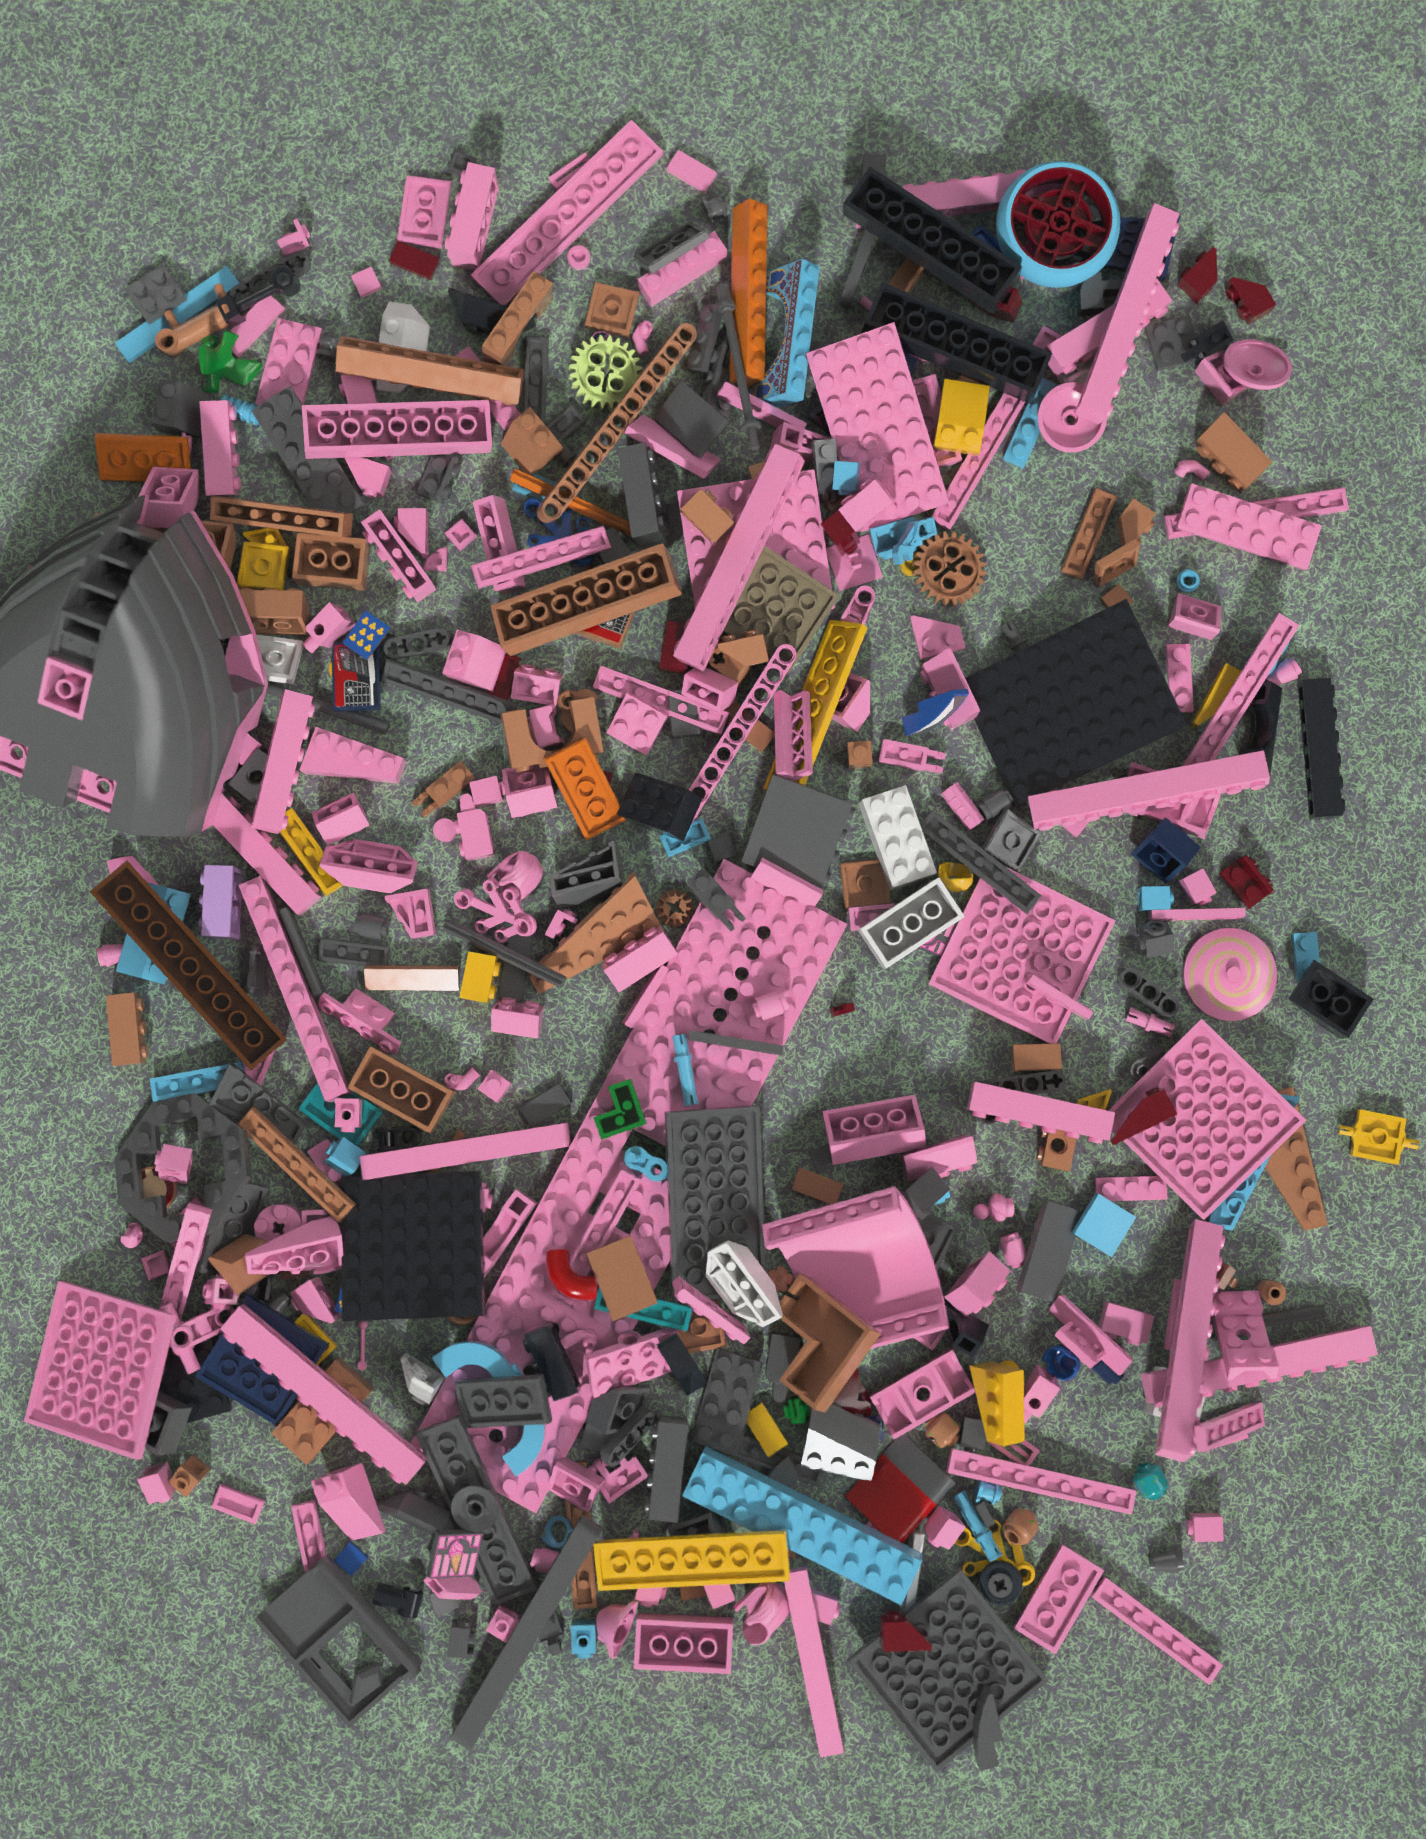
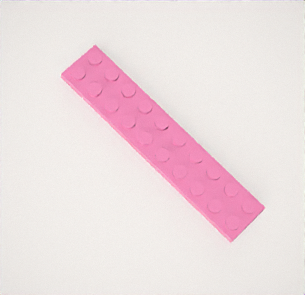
(567, 213)

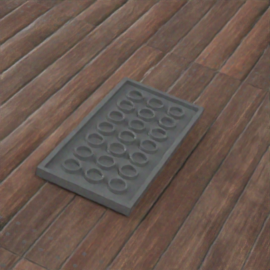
(713, 1188)

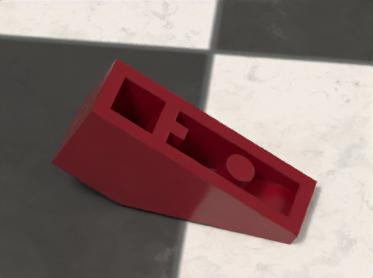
(1149, 1112)

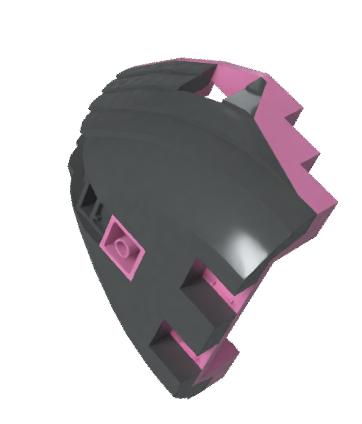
(124, 673)

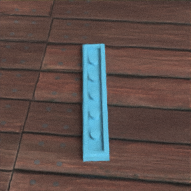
(198, 301)

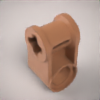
(730, 668)

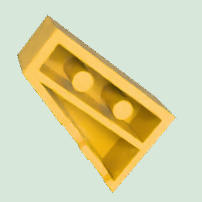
(1000, 1401)

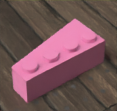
(346, 758)

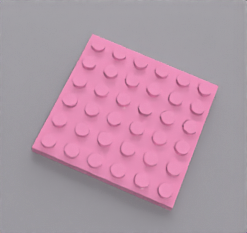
(794, 537)
(1002, 946)
(1223, 1124)
(100, 1369)

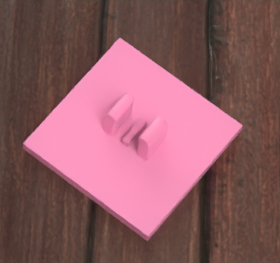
(855, 567)

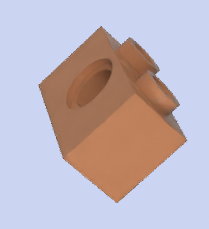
(1060, 1159)

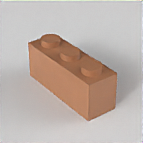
(126, 1029)

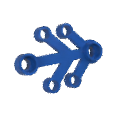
(556, 530)

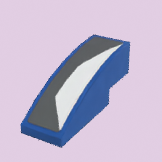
(933, 712)

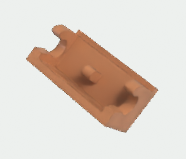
(1036, 1057)

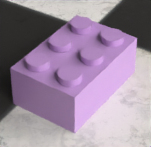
(220, 902)

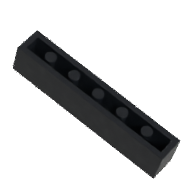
(1320, 748)

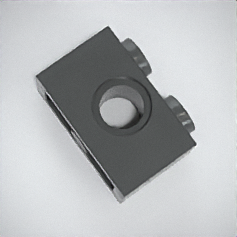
(243, 780)

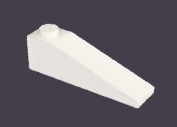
(421, 1379)

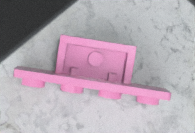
(364, 1016)
(1086, 1338)

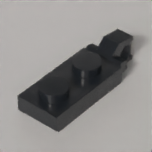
(1208, 342)

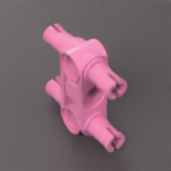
(195, 1331)

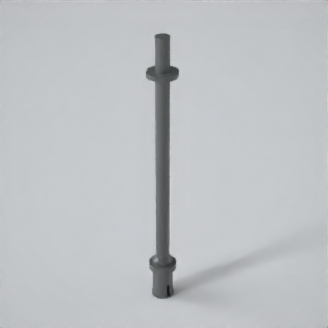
(726, 307)

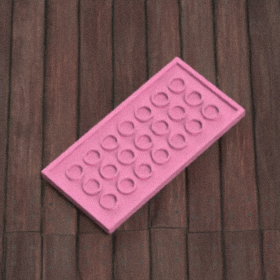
(879, 419)

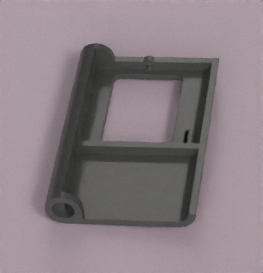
(312, 1615)

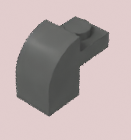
(1090, 297)

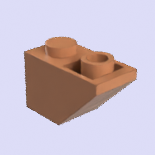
(1134, 522)
(746, 649)

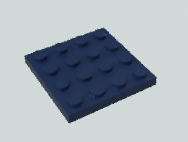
(244, 1380)

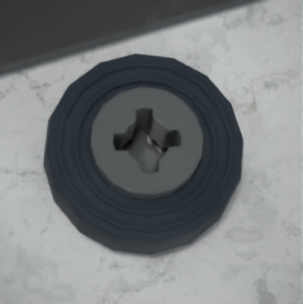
(1005, 1575)

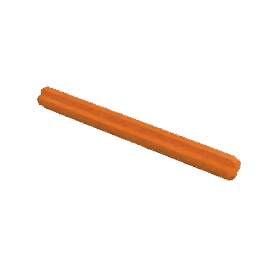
(577, 504)

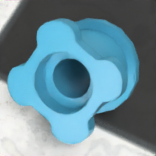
(987, 1492)

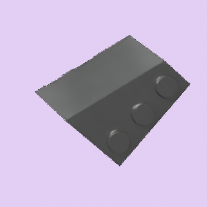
(840, 1443)

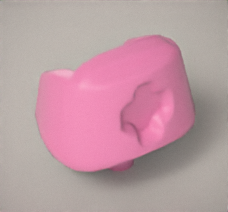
(132, 1236)

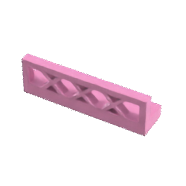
(787, 738)

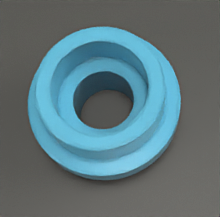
(1187, 574)

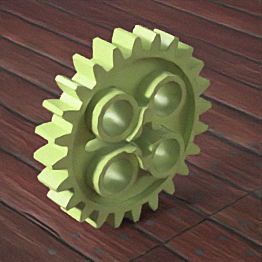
(585, 369)

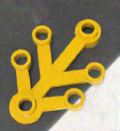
(1019, 1562)

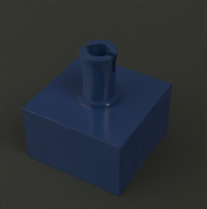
(1165, 850)

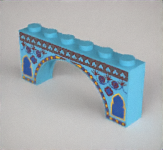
(797, 289)

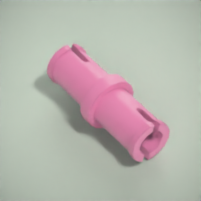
(1150, 1022)

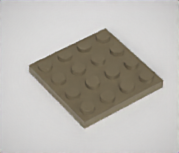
(782, 604)

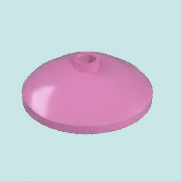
(1257, 364)
(1053, 425)

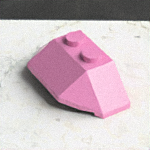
(369, 865)

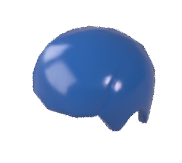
(1067, 1362)

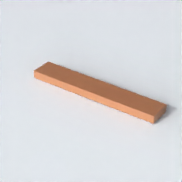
(296, 1164)
(584, 1582)

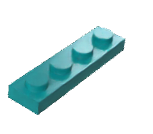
(662, 1313)

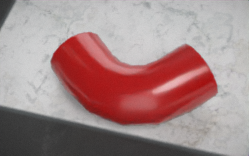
(566, 1280)

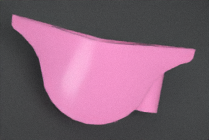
(614, 1625)

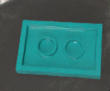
(324, 1114)

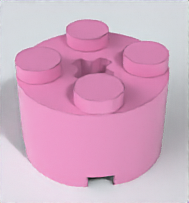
(270, 1217)

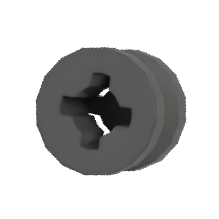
(327, 349)

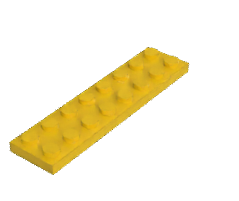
(827, 682)
(692, 1560)

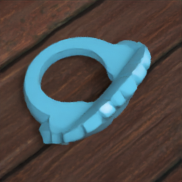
(549, 1539)

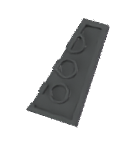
(240, 1093)

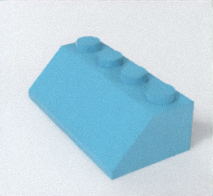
(132, 958)

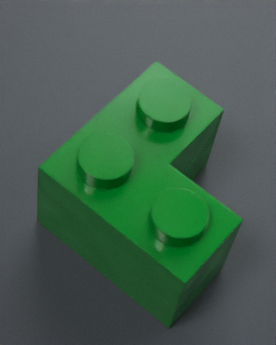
(627, 1112)

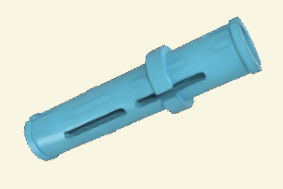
(685, 1070)
(974, 1521)

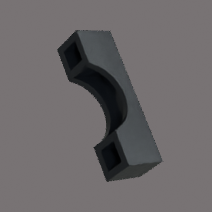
(1264, 720)
(965, 1332)

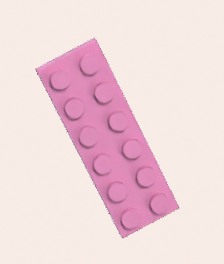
(1248, 527)

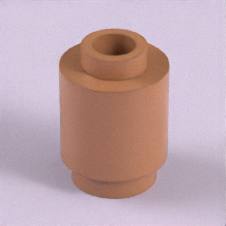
(1265, 1288)

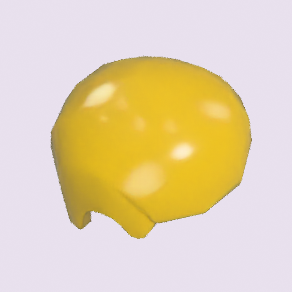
(962, 873)

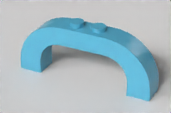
(493, 1360)

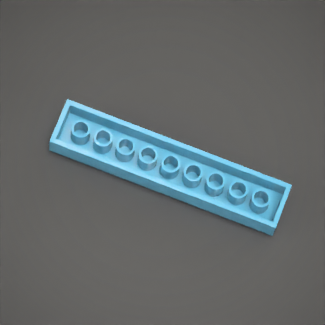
(810, 1526)

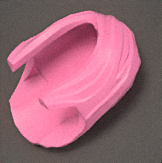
(518, 871)
(766, 1611)

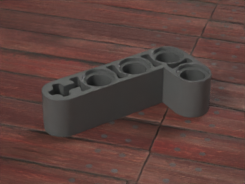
(1019, 1085)

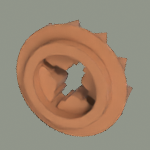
(676, 919)

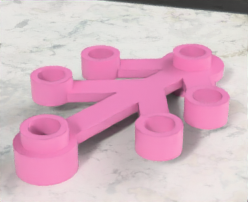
(498, 910)

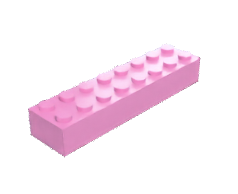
(396, 429)

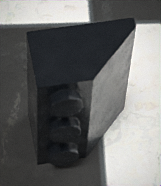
(551, 1361)

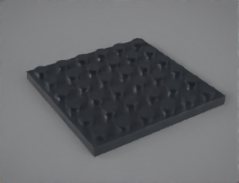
(413, 1247)

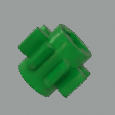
(796, 1410)

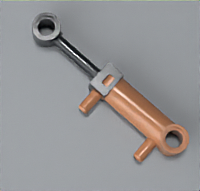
(223, 314)

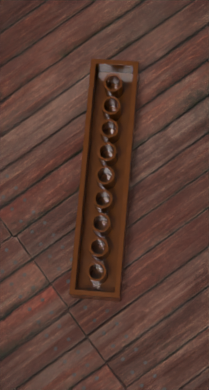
(188, 965)

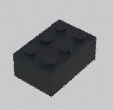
(659, 806)

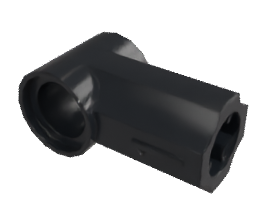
(404, 1601)

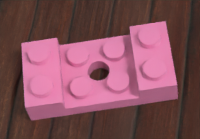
(1191, 817)
(1237, 1315)
(946, 1387)

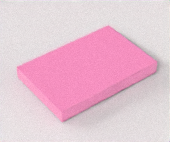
(424, 211)

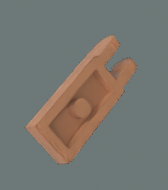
(445, 788)

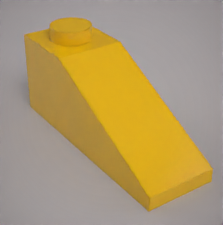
(1216, 694)

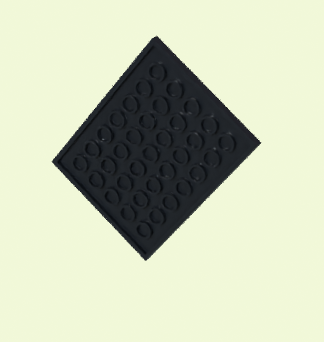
(1073, 703)

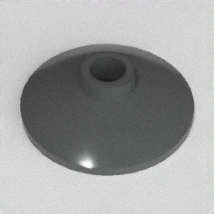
(469, 1516)

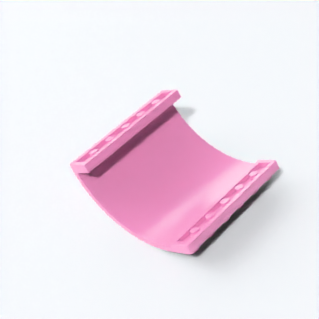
(870, 1260)

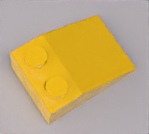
(961, 417)

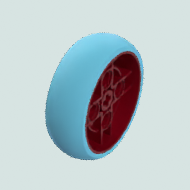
(1097, 240)

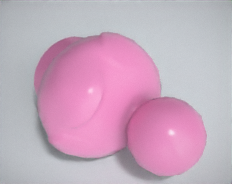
(997, 1209)

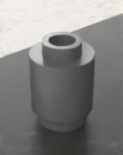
(994, 803)
(371, 926)

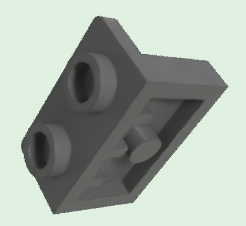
(438, 478)

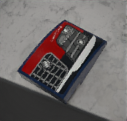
(355, 680)

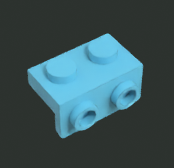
(888, 535)

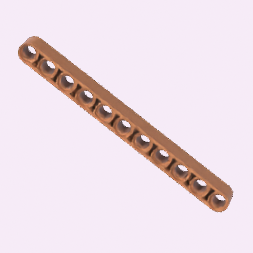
(626, 417)

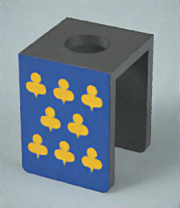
(367, 635)

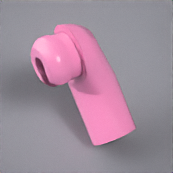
(641, 335)
(1191, 466)
(461, 1082)
(580, 1337)

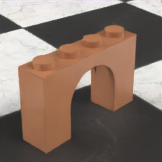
(529, 301)
(524, 752)

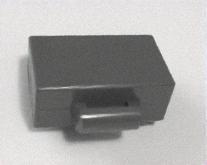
(681, 728)

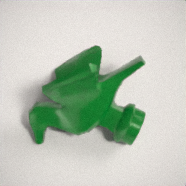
(218, 362)

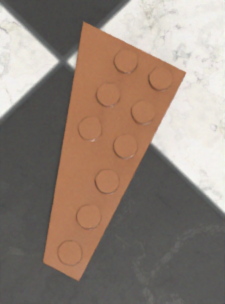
(602, 932)
(1295, 1177)

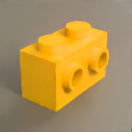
(479, 977)

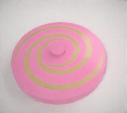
(1229, 974)

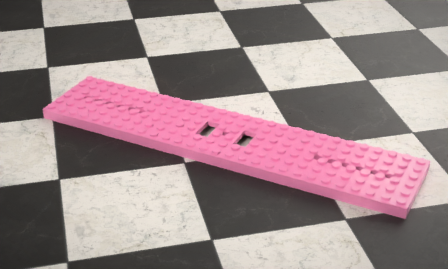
(723, 1078)

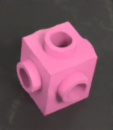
(211, 1293)

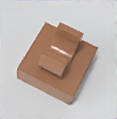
(1225, 1276)

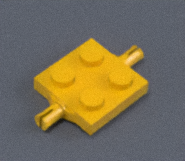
(1378, 1137)

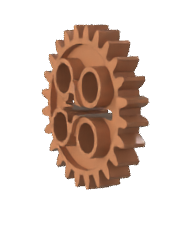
(961, 585)

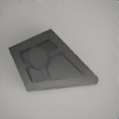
(365, 1682)

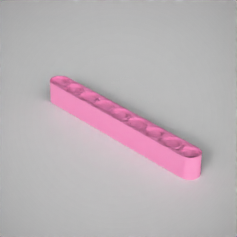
(745, 726)
(465, 1151)

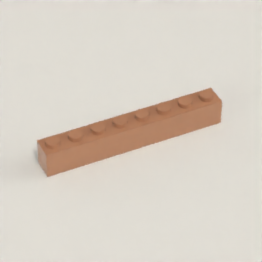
(429, 370)

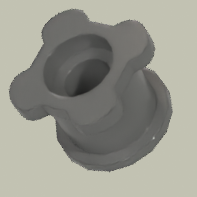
(715, 207)

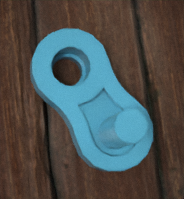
(639, 1159)

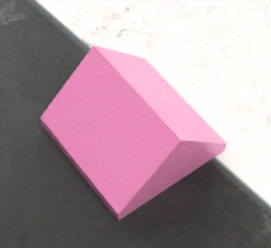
(1217, 380)
(1195, 616)
(575, 1483)

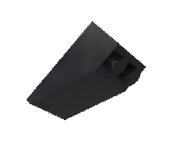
(1330, 1000)

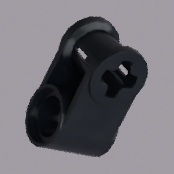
(394, 1138)

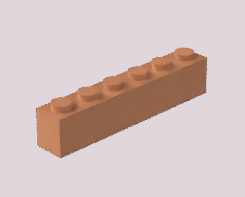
(281, 516)

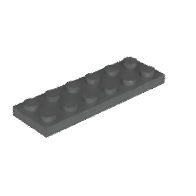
(320, 479)

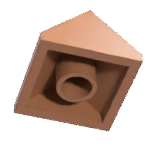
(232, 1264)

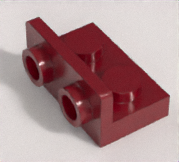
(1247, 881)

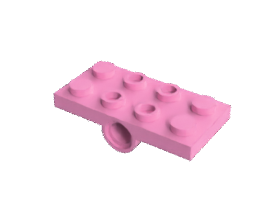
(627, 1362)

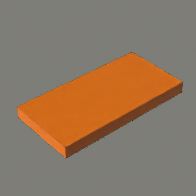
(133, 456)
(585, 788)

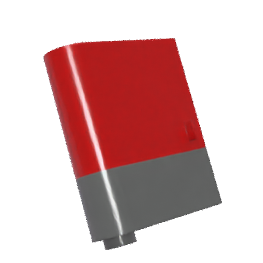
(902, 1489)

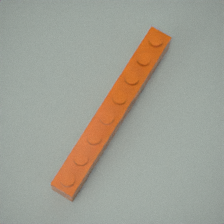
(749, 287)

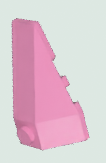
(307, 1248)

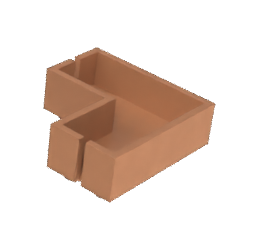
(833, 1347)

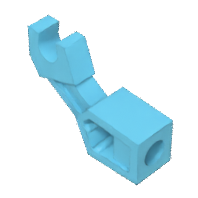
(915, 531)

